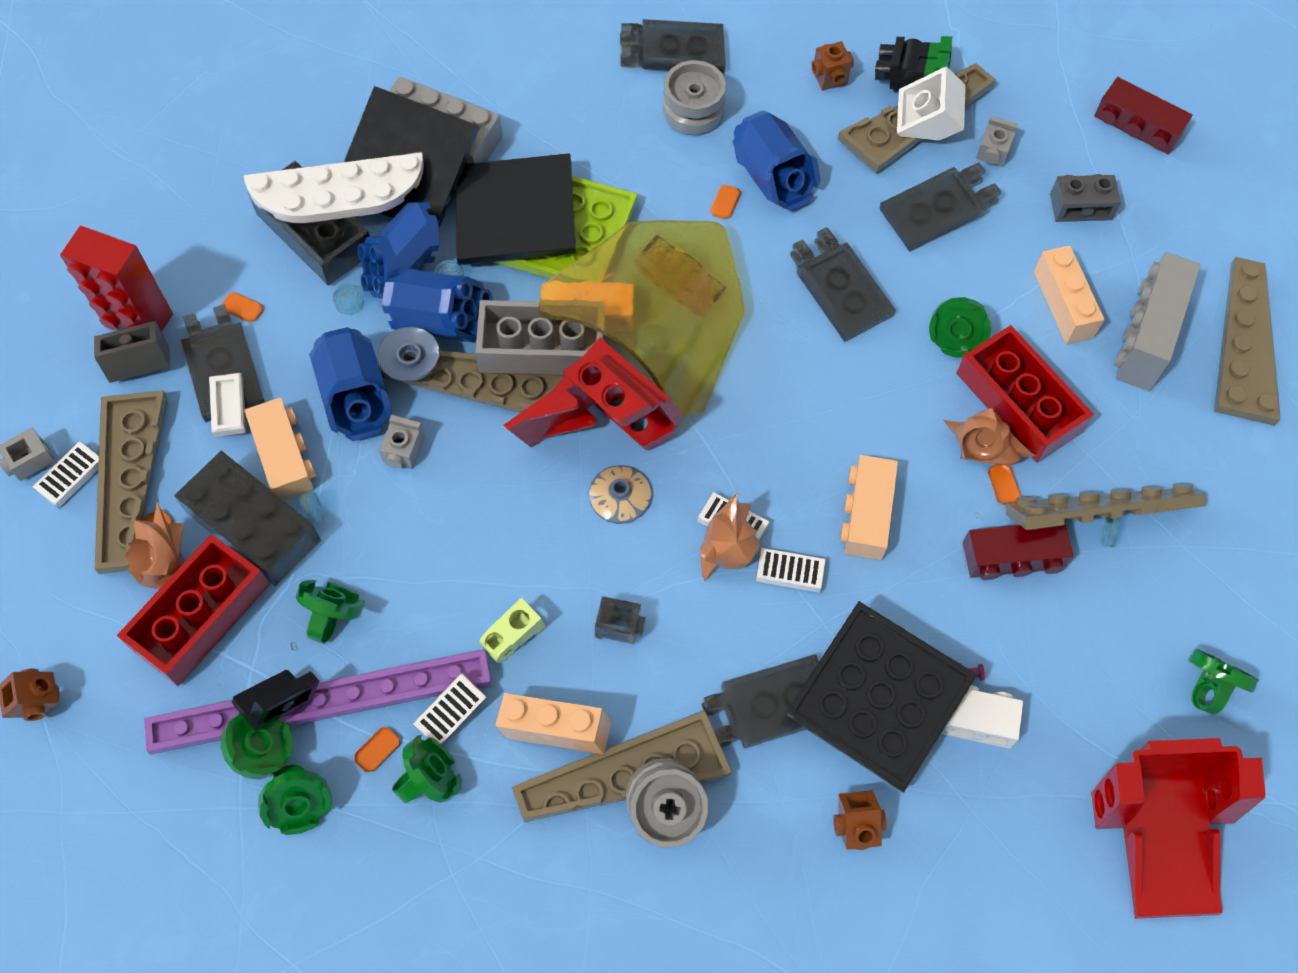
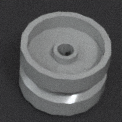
(694, 97)
(669, 823)

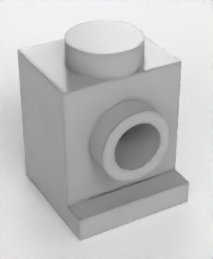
(996, 141)
(411, 437)
(25, 455)

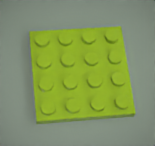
(597, 214)

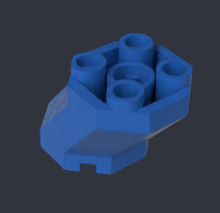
(776, 160)
(401, 245)
(435, 302)
(350, 383)

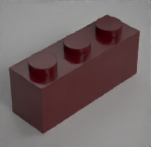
(1143, 115)
(1016, 551)

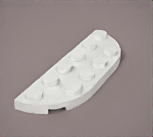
(336, 188)

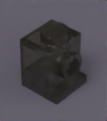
(613, 611)

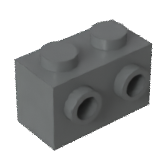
(1085, 198)
(132, 351)

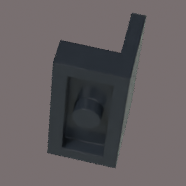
(275, 698)

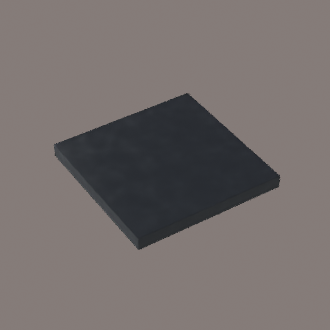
(403, 126)
(515, 209)
(881, 696)

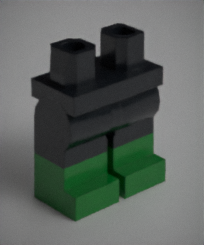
(911, 60)

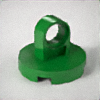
(959, 326)
(327, 606)
(1220, 678)
(257, 752)
(427, 772)
(294, 800)

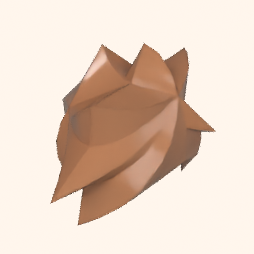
(987, 439)
(728, 539)
(155, 550)

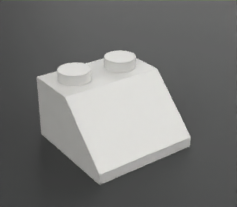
(932, 106)

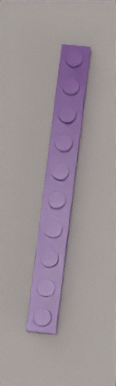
(330, 700)

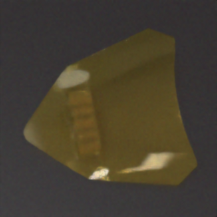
(661, 295)

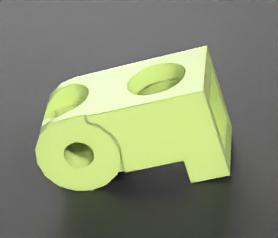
(511, 631)

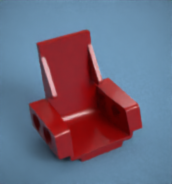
(599, 381)
(1166, 811)

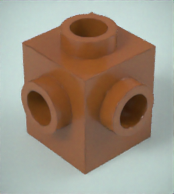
(832, 65)
(28, 694)
(859, 820)

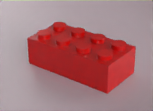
(115, 280)
(1024, 392)
(194, 609)

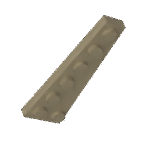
(877, 139)
(1247, 354)
(459, 376)
(126, 461)
(1052, 511)
(605, 777)

